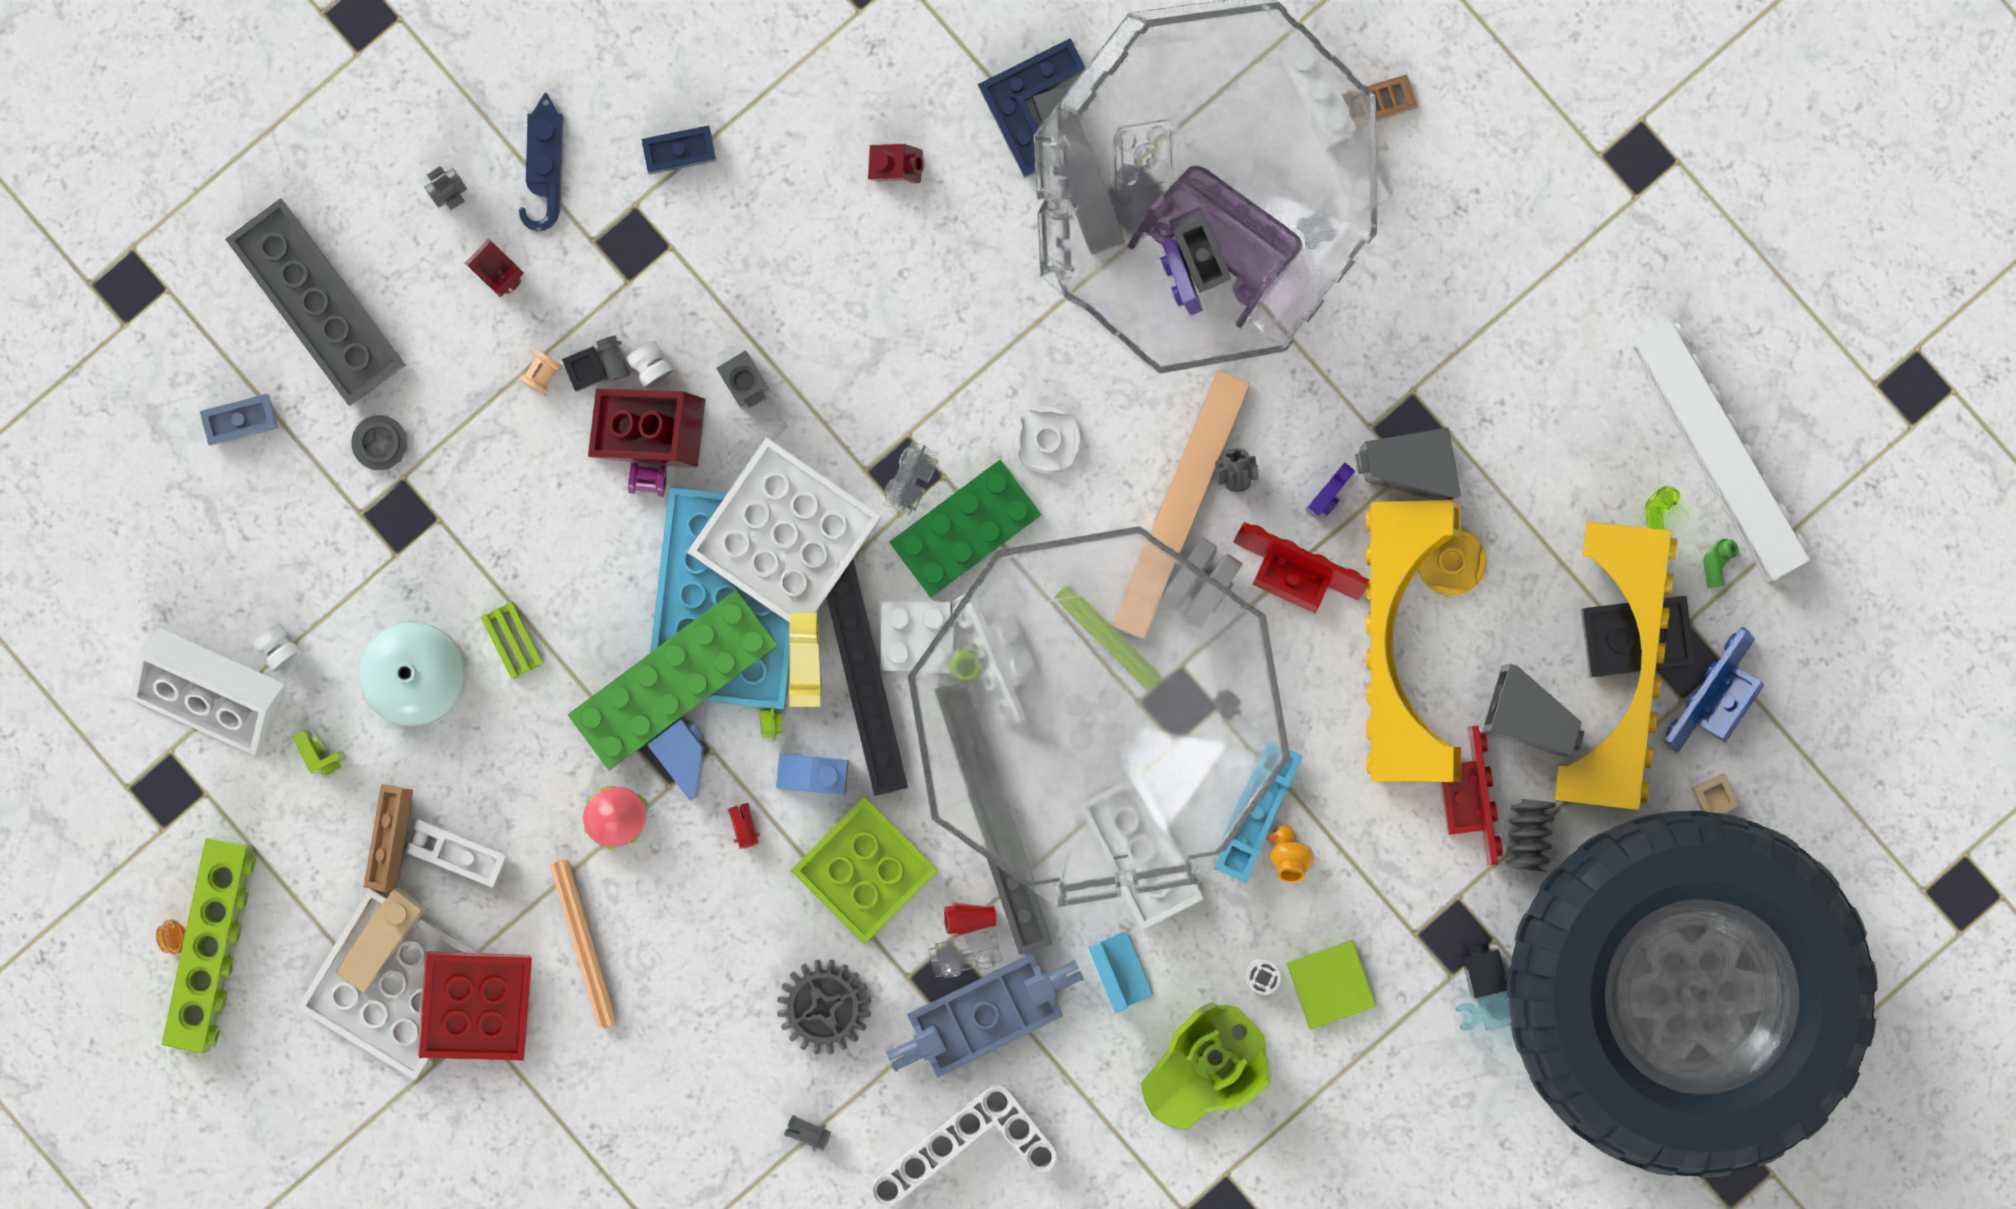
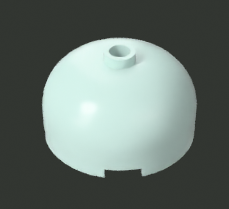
(435, 674)

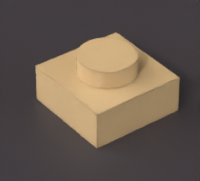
(1716, 795)

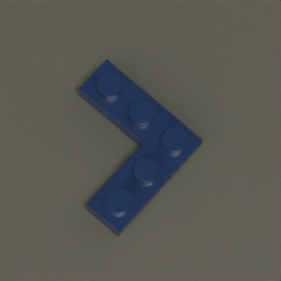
(1010, 89)

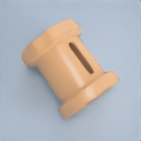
(540, 372)

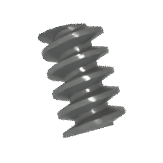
(1530, 835)

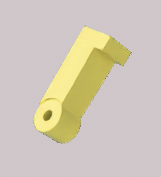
(804, 661)

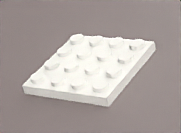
(784, 533)
(388, 1013)

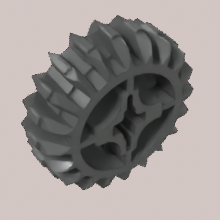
(831, 1020)

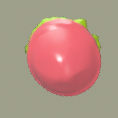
(615, 816)

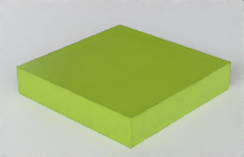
(1331, 984)

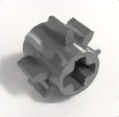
(445, 187)
(1236, 470)

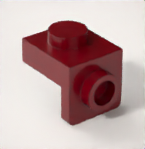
(895, 163)
(495, 268)

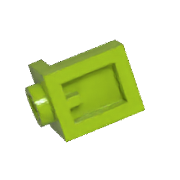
(311, 750)

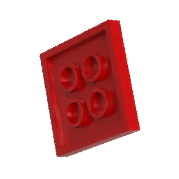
(474, 1006)

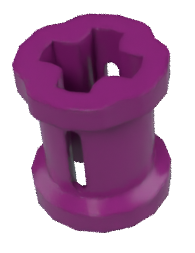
(636, 481)

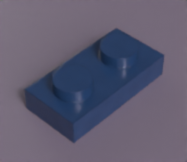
(678, 149)

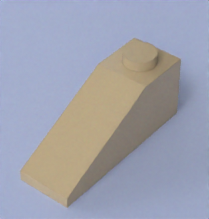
(381, 939)

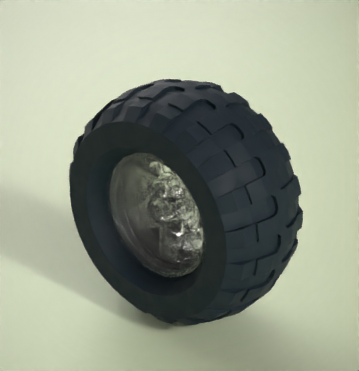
(1805, 993)

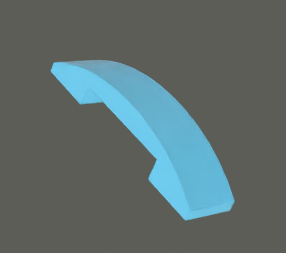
(1245, 847)

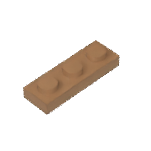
(388, 838)

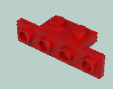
(1295, 572)
(1468, 801)

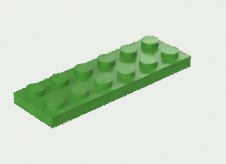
(672, 680)

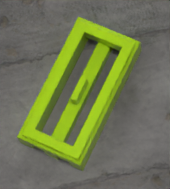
(499, 614)

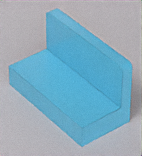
(1120, 971)

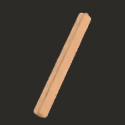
(583, 944)

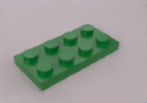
(965, 528)

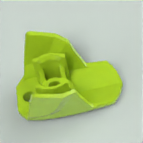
(1189, 1085)

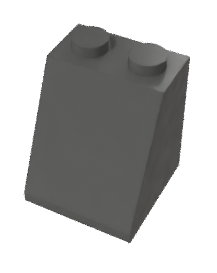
(1412, 463)
(1530, 715)

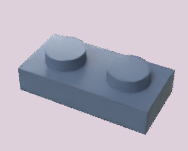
(238, 419)

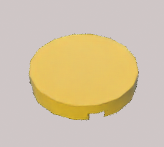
(1455, 565)

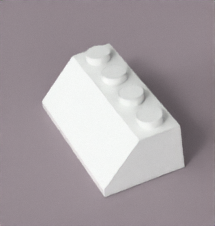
(205, 690)

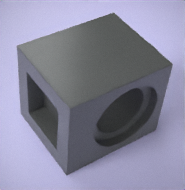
(732, 369)

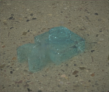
(1492, 1010)

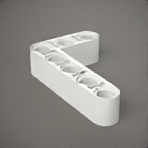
(962, 1139)

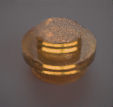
(170, 936)

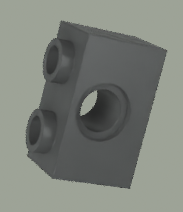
(1200, 249)

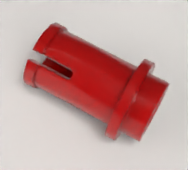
(743, 828)

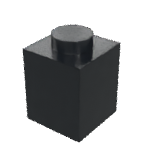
(1484, 971)

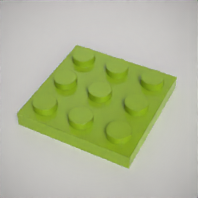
(864, 870)

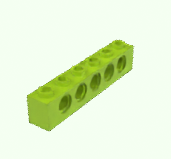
(179, 1029)

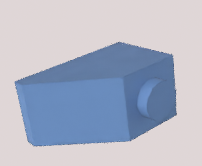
(681, 755)
(812, 774)

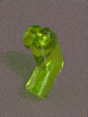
(1659, 504)

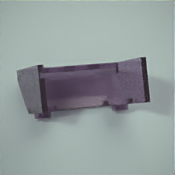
(1250, 239)

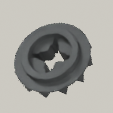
(365, 435)

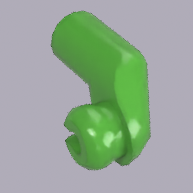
(1715, 560)

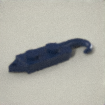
(544, 161)

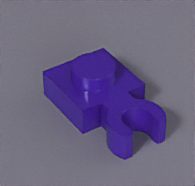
(1326, 499)

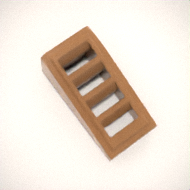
(1389, 85)

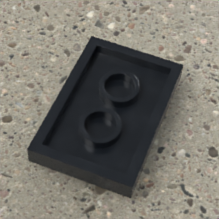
(1615, 642)

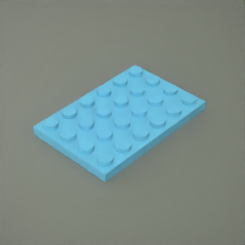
(692, 588)

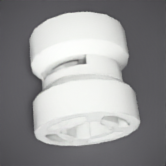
(649, 364)
(276, 647)
(1259, 972)

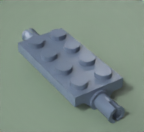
(984, 1015)

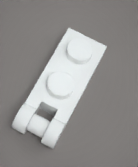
(457, 854)

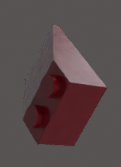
(647, 427)

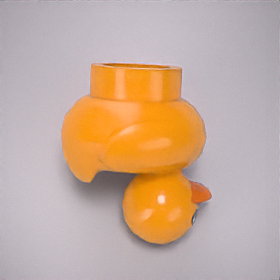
(1288, 857)

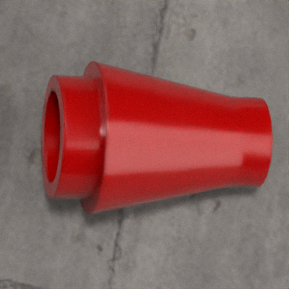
(967, 918)

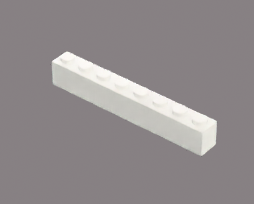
(1719, 451)

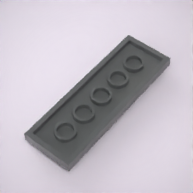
(315, 302)

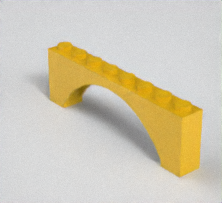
(1401, 541)
(1615, 768)

